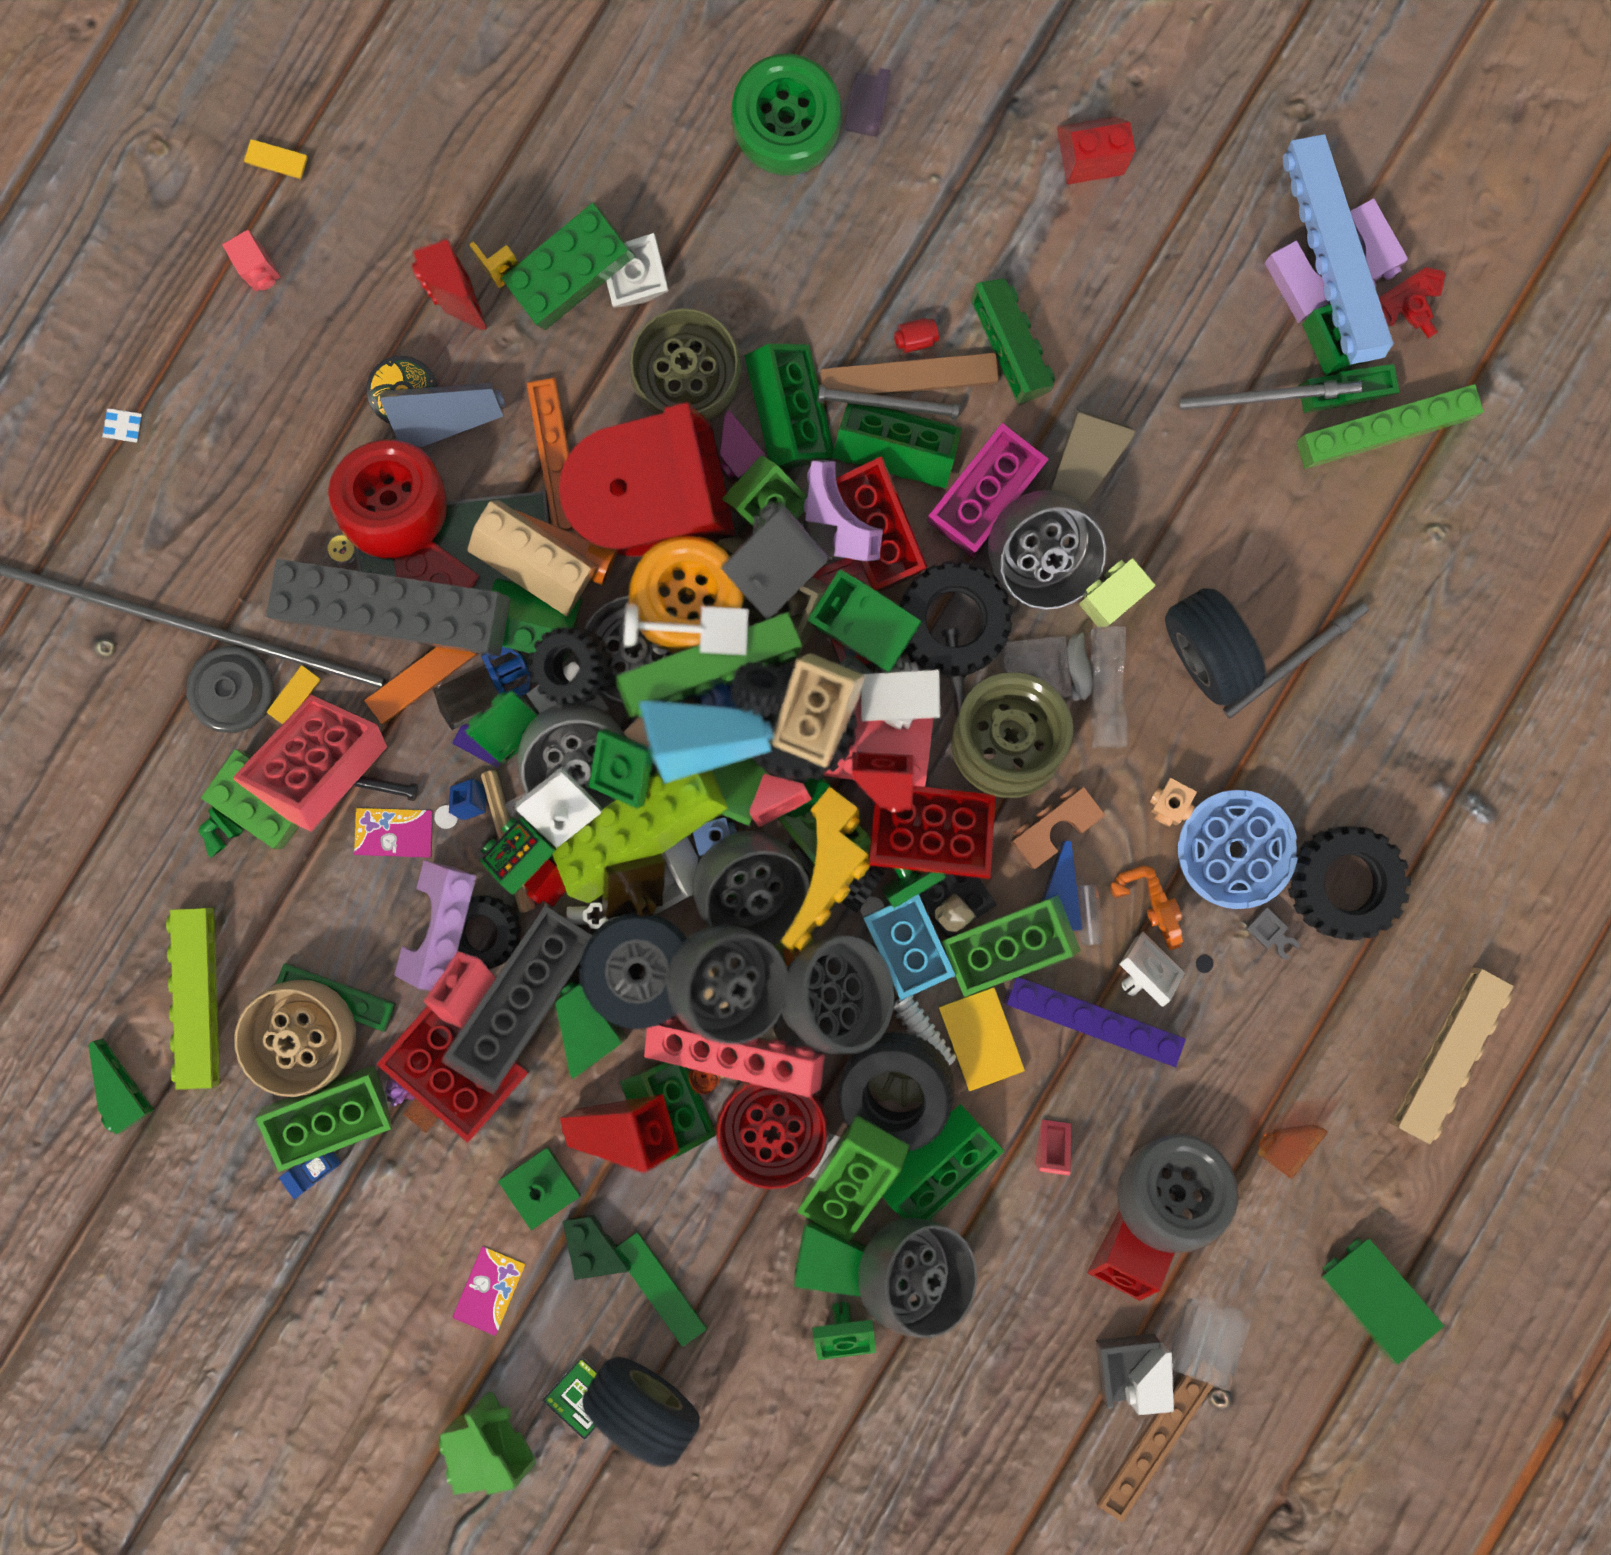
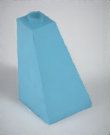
(701, 737)

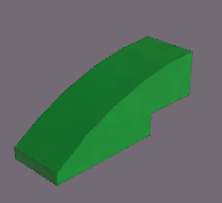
(1376, 384)

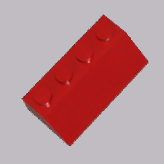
(448, 282)
(874, 500)

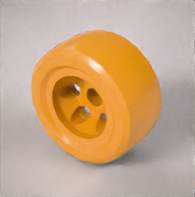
(655, 570)

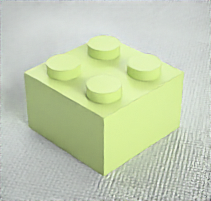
(1117, 594)

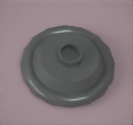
(229, 689)

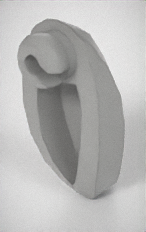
(1079, 667)

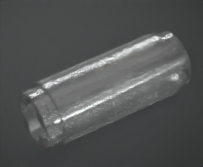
(1090, 914)

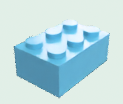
(909, 946)

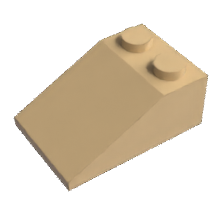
(817, 708)

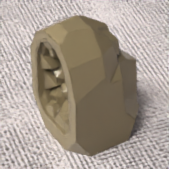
(953, 913)

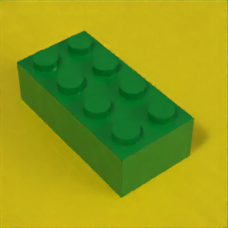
(568, 266)

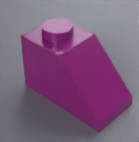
(737, 448)

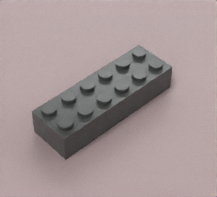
(518, 1000)

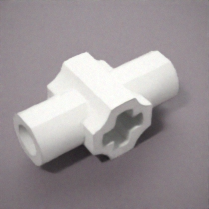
(581, 915)

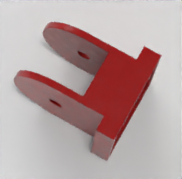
(647, 483)

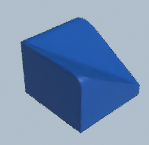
(467, 799)

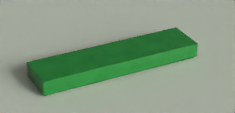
(364, 1006)
(661, 1289)

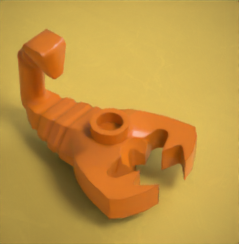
(1163, 912)

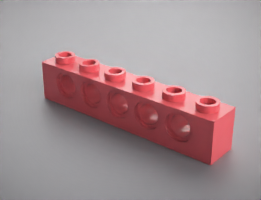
(806, 1063)

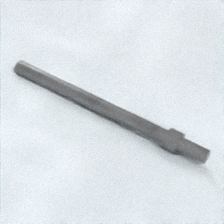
(1329, 390)
(1341, 625)

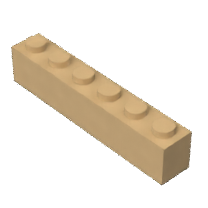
(1452, 1055)

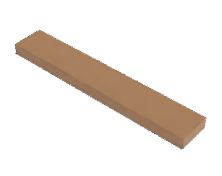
(914, 375)
(1152, 1448)

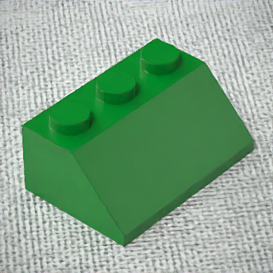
(531, 617)
(684, 1105)

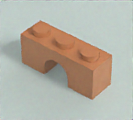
(1034, 840)

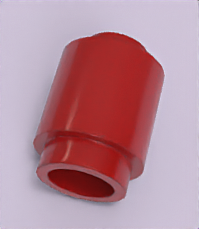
(916, 335)

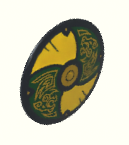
(395, 374)

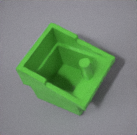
(485, 1450)

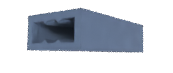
(440, 411)

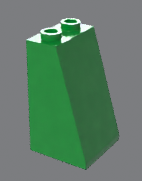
(1381, 1300)

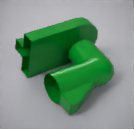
(207, 831)

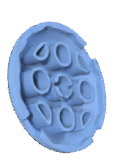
(1266, 854)

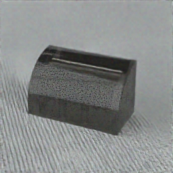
(465, 696)

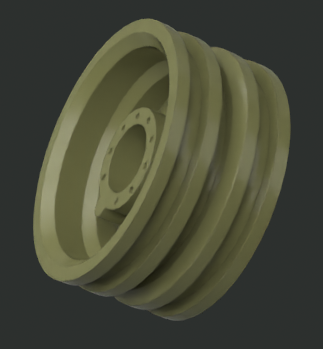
(1024, 697)

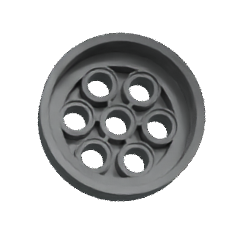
(838, 995)

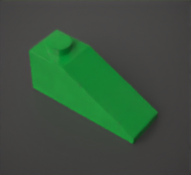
(116, 1093)

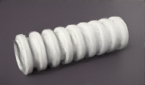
(918, 1025)

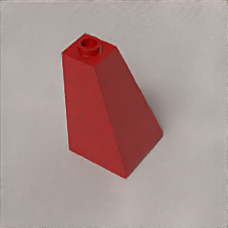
(623, 1132)

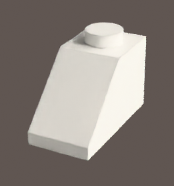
(1152, 1383)

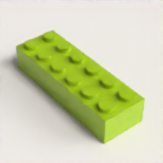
(631, 833)

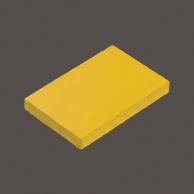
(981, 1038)

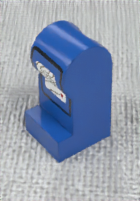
(307, 1174)

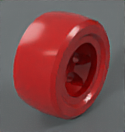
(401, 519)
(780, 1168)

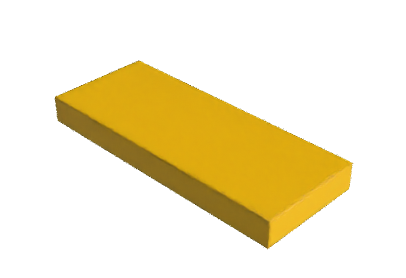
(275, 159)
(294, 694)

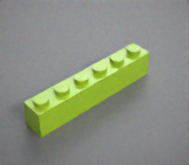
(194, 998)

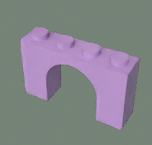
(1305, 288)
(450, 898)

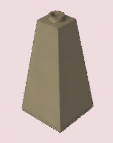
(1089, 454)

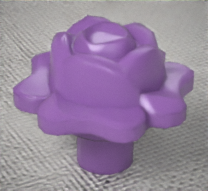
(396, 1093)

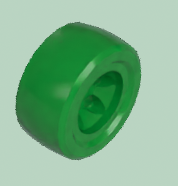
(791, 147)

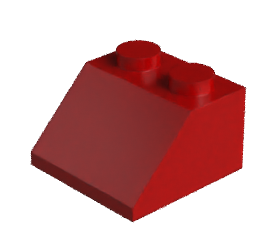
(885, 778)

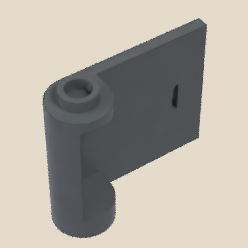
(778, 557)

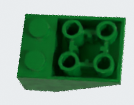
(864, 621)
(502, 725)

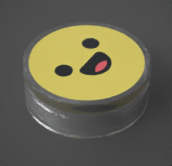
(341, 549)

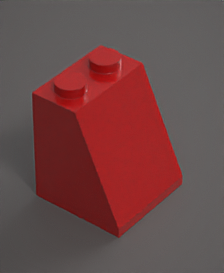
(1096, 149)
(1130, 1263)

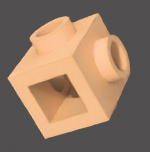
(1180, 795)

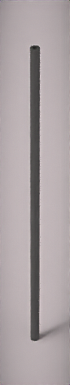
(192, 626)

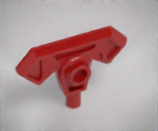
(1410, 300)

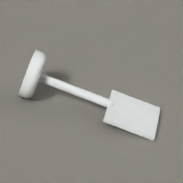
(720, 629)

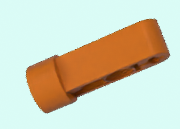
(600, 555)

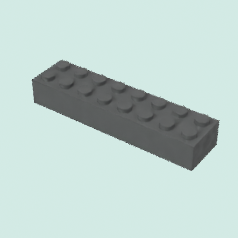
(388, 607)

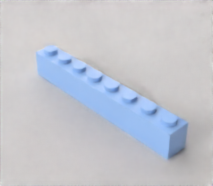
(1337, 249)

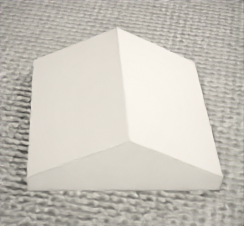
(640, 278)

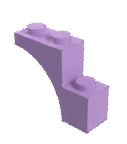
(825, 506)

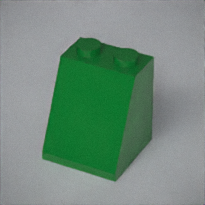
(584, 1032)

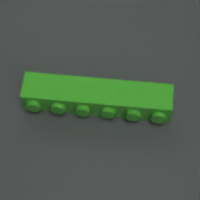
(1389, 426)
(698, 672)

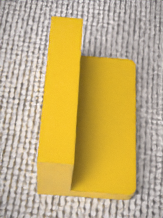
(497, 264)

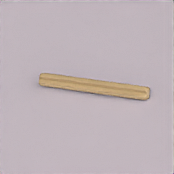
(501, 817)

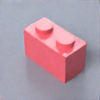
(252, 261)
(460, 989)

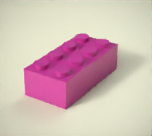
(985, 489)

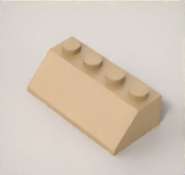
(531, 556)

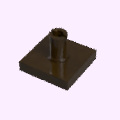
(634, 886)

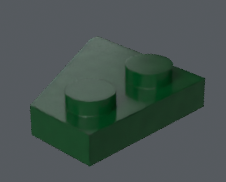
(591, 1249)

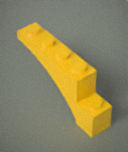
(835, 868)

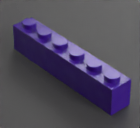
(1094, 1021)

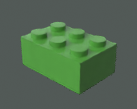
(246, 808)

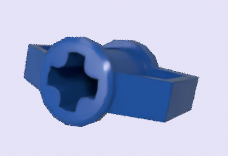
(508, 671)

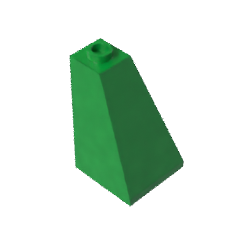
(828, 1261)

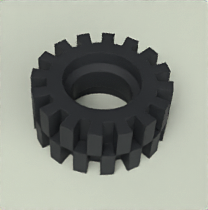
(759, 688)
(862, 888)

